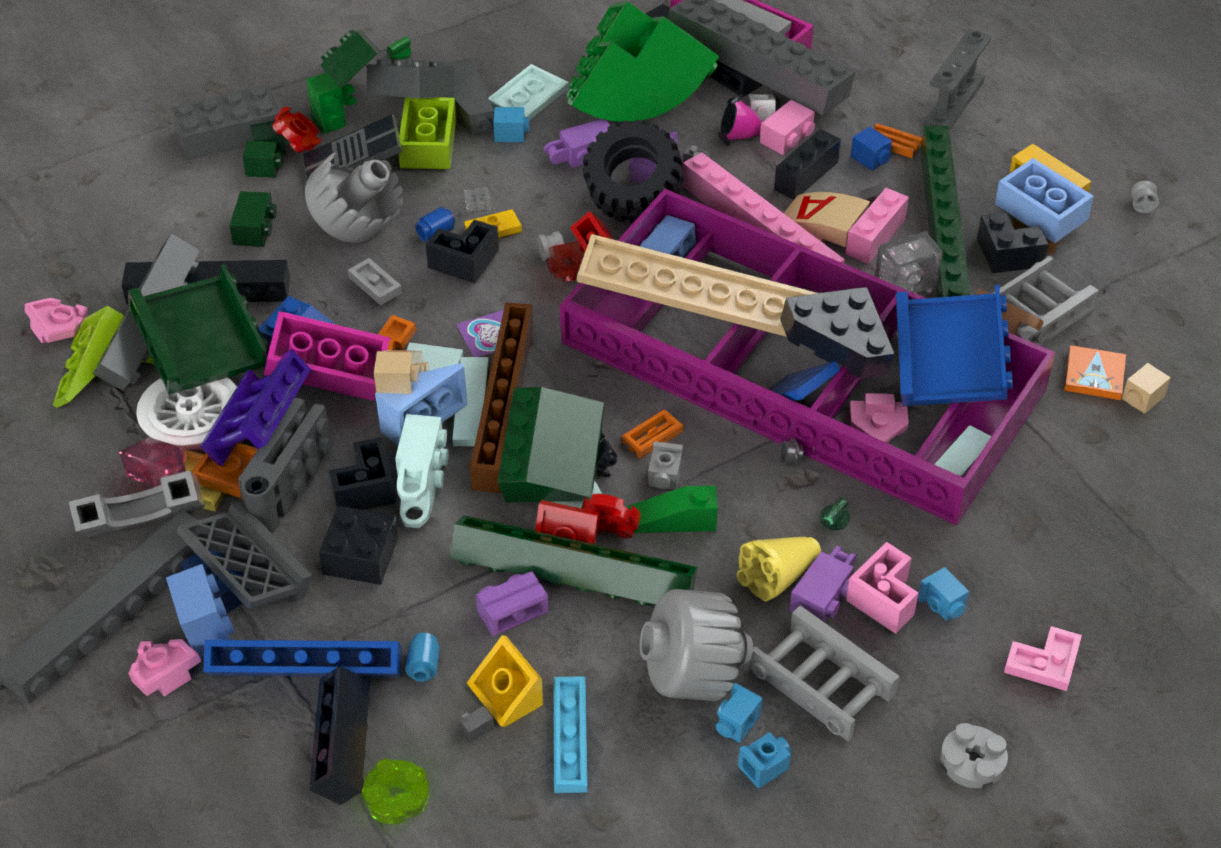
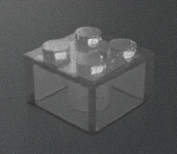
(910, 263)

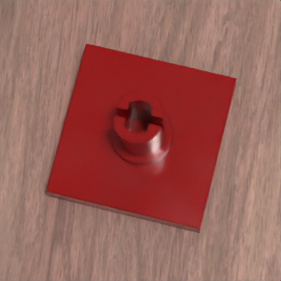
(567, 521)

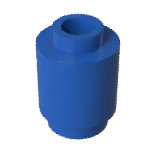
(432, 221)

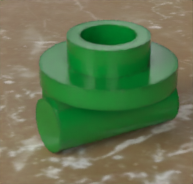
(399, 49)

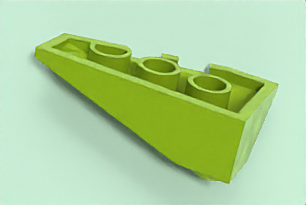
(89, 345)

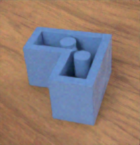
(198, 609)

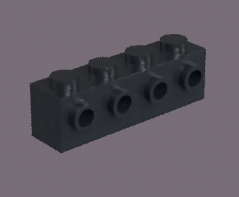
(340, 736)

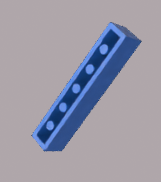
(301, 658)

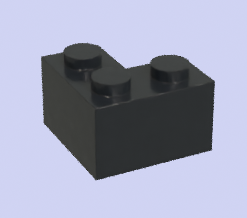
(1007, 247)
(464, 254)
(367, 482)

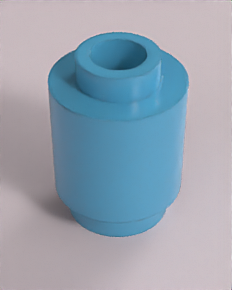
(422, 657)

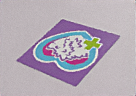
(481, 333)

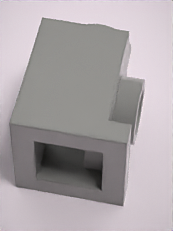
(665, 465)

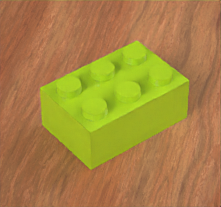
(427, 133)

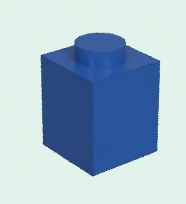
(871, 148)

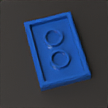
(802, 383)

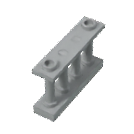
(1060, 314)
(833, 647)

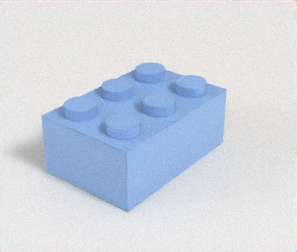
(1044, 200)

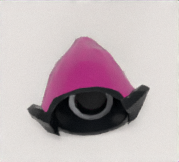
(738, 121)

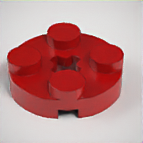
(296, 129)
(613, 515)

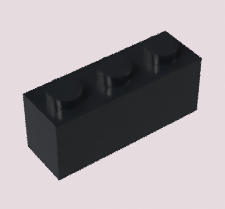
(807, 164)

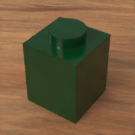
(262, 159)

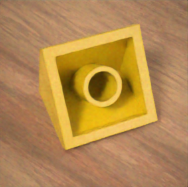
(507, 683)

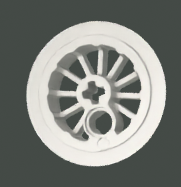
(189, 418)

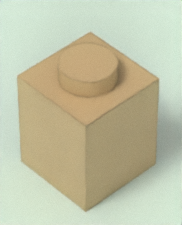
(1146, 388)

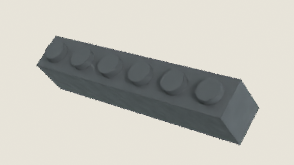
(127, 348)

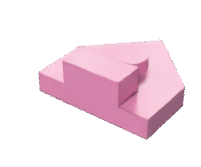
(54, 320)
(879, 416)
(163, 666)

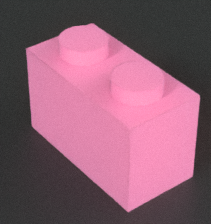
(787, 127)

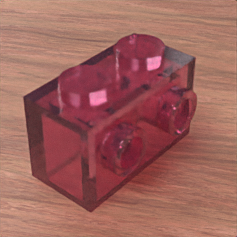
(152, 460)

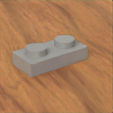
(374, 281)

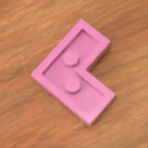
(1047, 666)

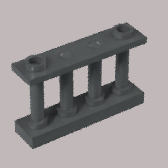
(958, 79)

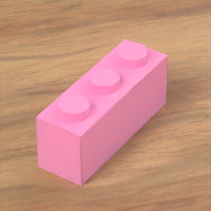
(877, 225)

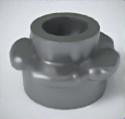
(791, 452)

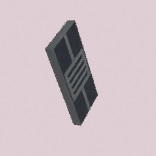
(371, 142)

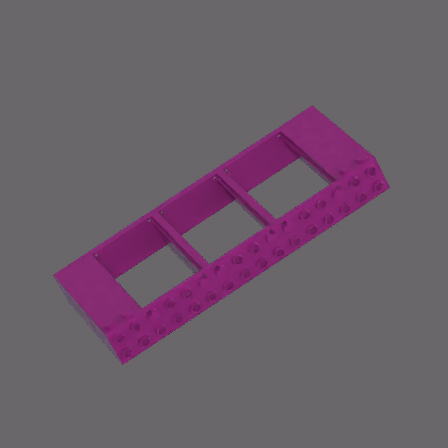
(610, 328)

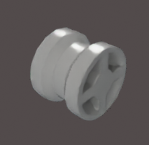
(1144, 196)
(548, 241)

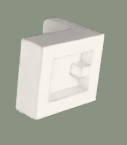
(762, 105)

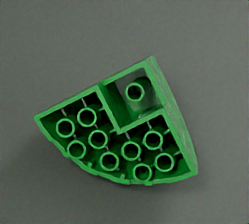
(638, 67)

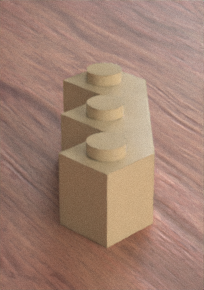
(398, 370)

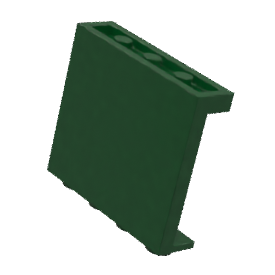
(199, 332)

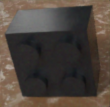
(358, 545)

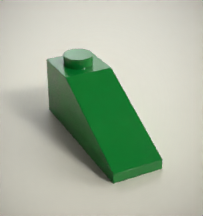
(679, 511)

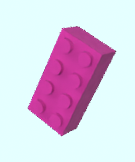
(337, 355)

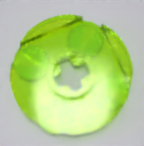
(392, 774)

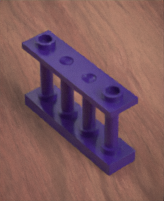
(256, 407)

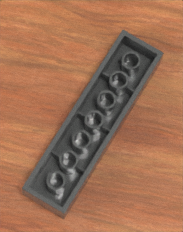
(765, 54)

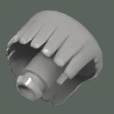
(351, 201)
(691, 647)

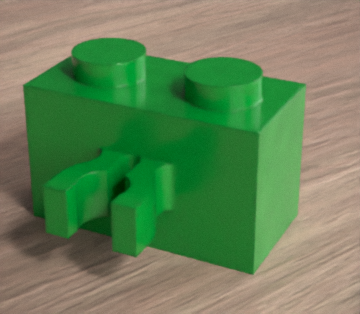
(328, 102)

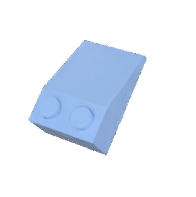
(436, 394)

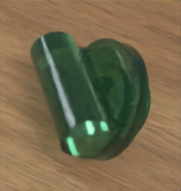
(836, 516)

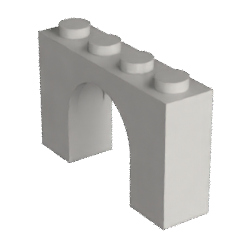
(102, 515)

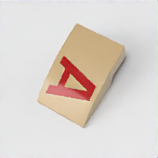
(827, 214)

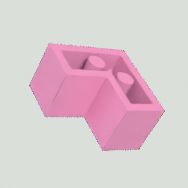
(881, 590)

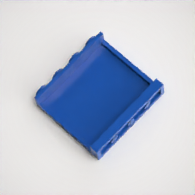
(953, 349)

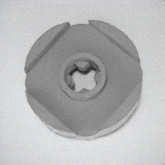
(978, 740)

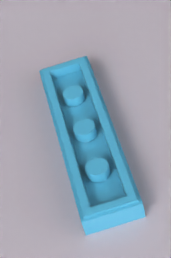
(570, 735)

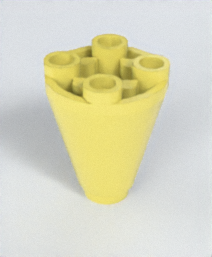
(775, 564)

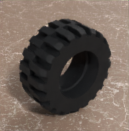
(619, 145)

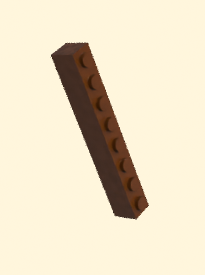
(505, 375)

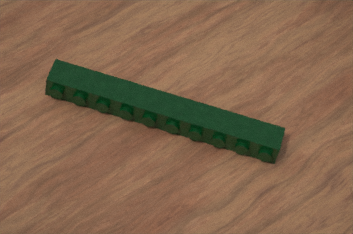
(944, 210)

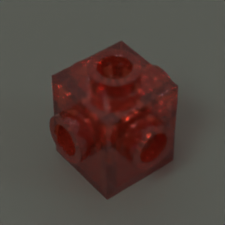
(559, 254)

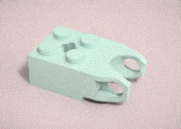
(420, 465)

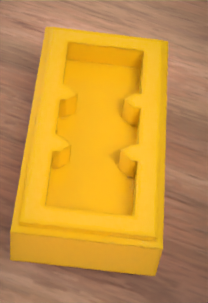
(505, 221)

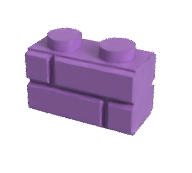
(511, 603)

